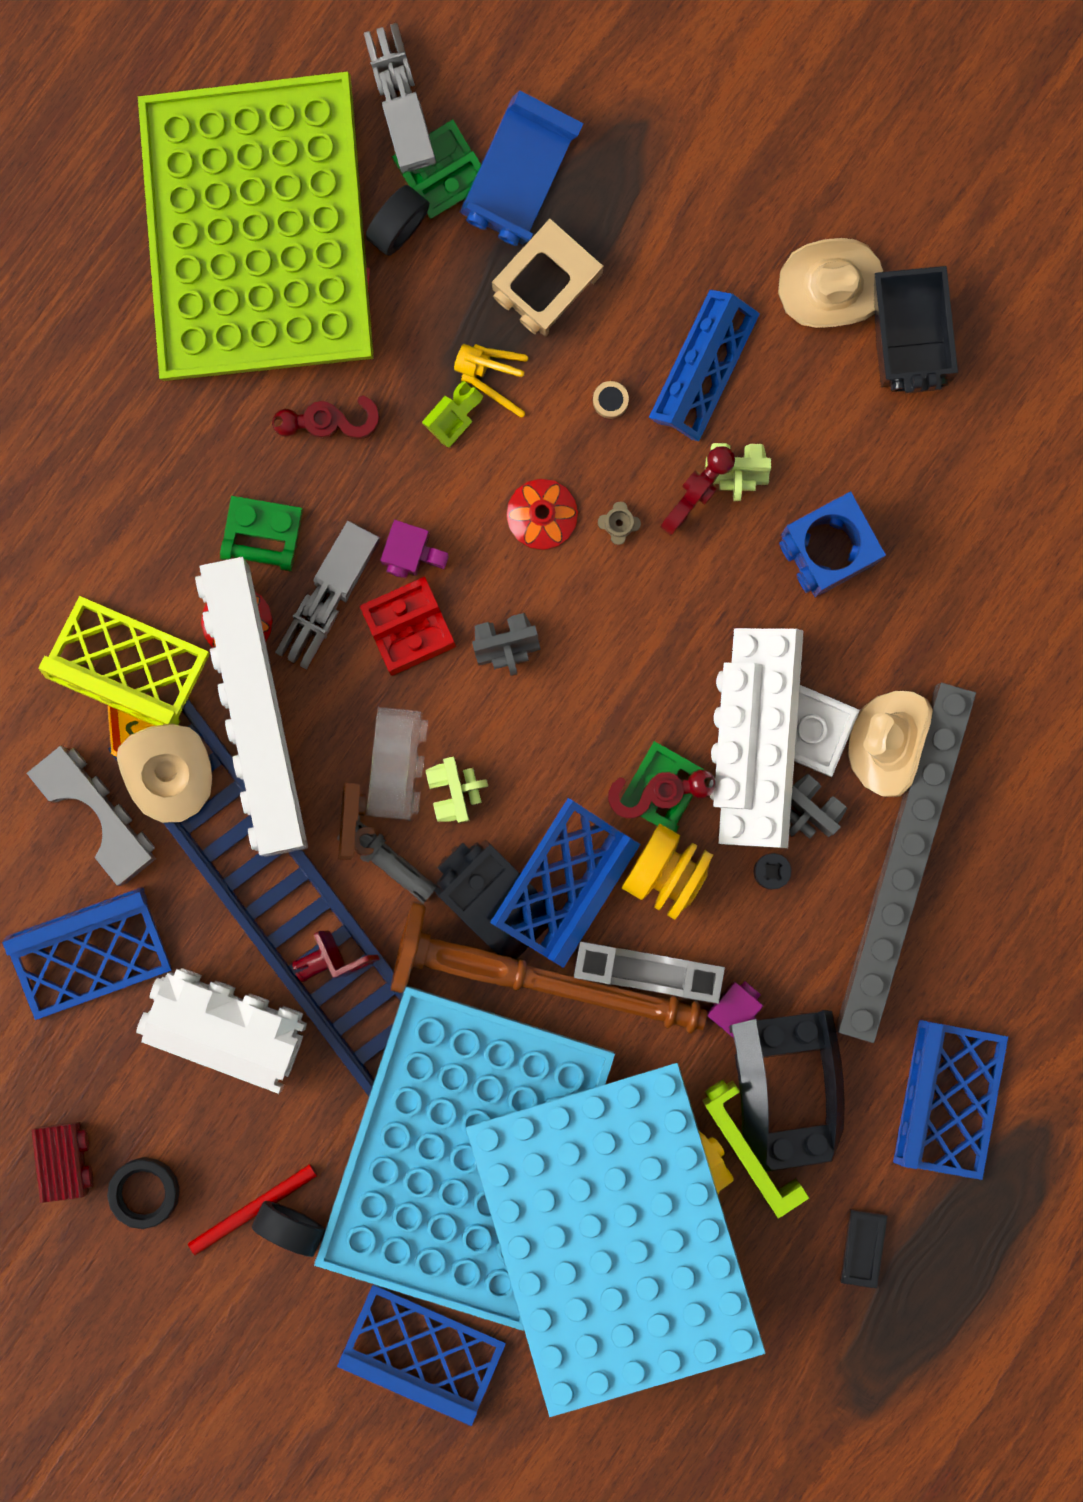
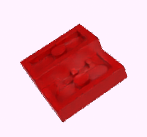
(407, 626)

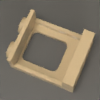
(566, 254)

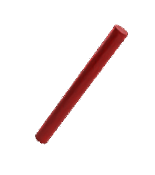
(251, 1210)

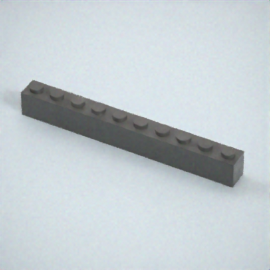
(904, 866)

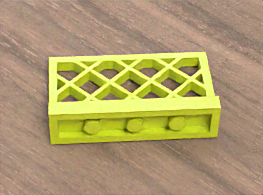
(109, 691)

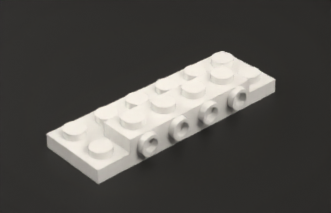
(757, 737)

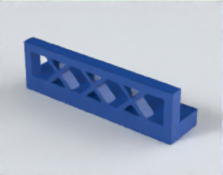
(699, 359)

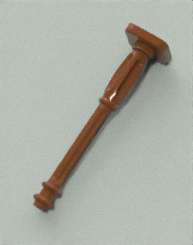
(419, 950)

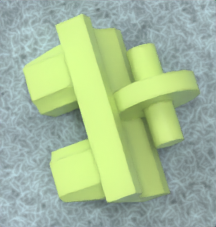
(747, 471)
(447, 774)

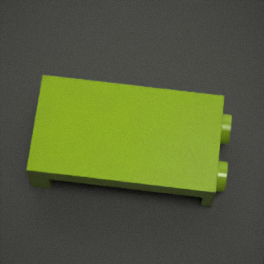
(780, 1200)

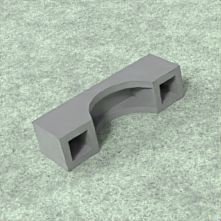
(121, 851)
(649, 972)

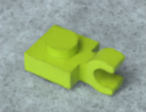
(450, 416)

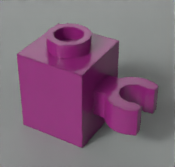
(408, 548)
(735, 1006)

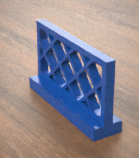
(584, 895)
(76, 924)
(920, 1093)
(411, 1386)

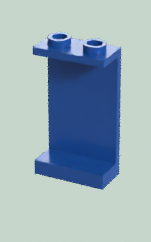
(519, 168)

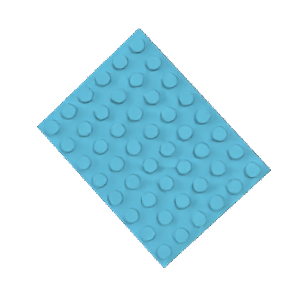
(411, 1189)
(615, 1240)

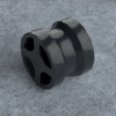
(764, 869)

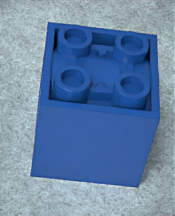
(841, 514)

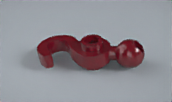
(324, 419)
(700, 487)
(663, 790)

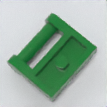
(262, 521)
(656, 761)

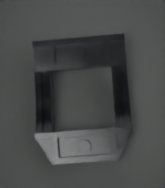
(786, 1037)

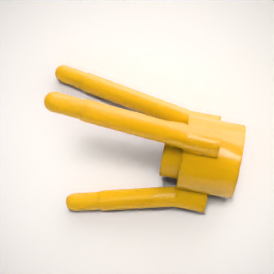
(475, 360)

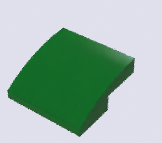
(453, 174)

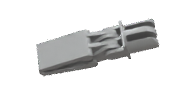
(405, 112)
(338, 578)

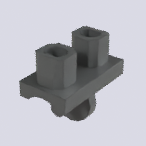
(508, 647)
(824, 819)

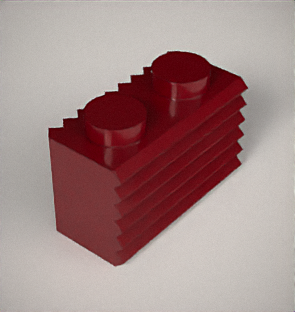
(61, 1162)

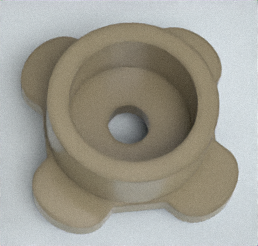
(619, 533)

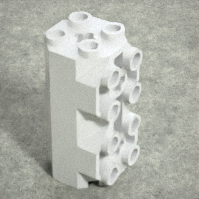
(222, 1029)

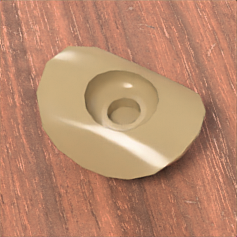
(829, 283)
(889, 741)
(166, 771)

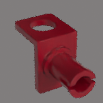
(328, 958)

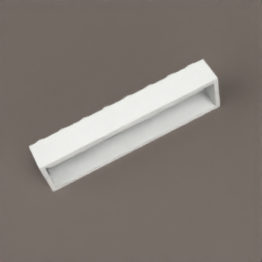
(253, 707)

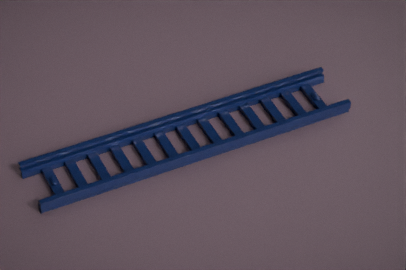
(268, 945)

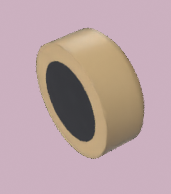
(610, 399)

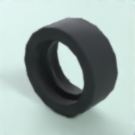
(397, 220)
(117, 1203)
(288, 1228)

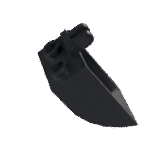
(914, 329)
(474, 888)

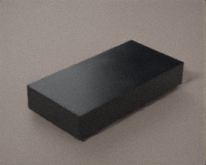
(863, 1248)

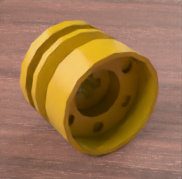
(668, 872)

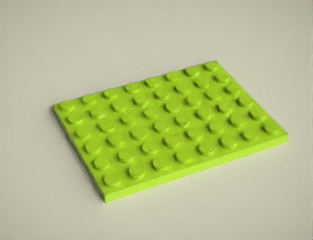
(255, 227)

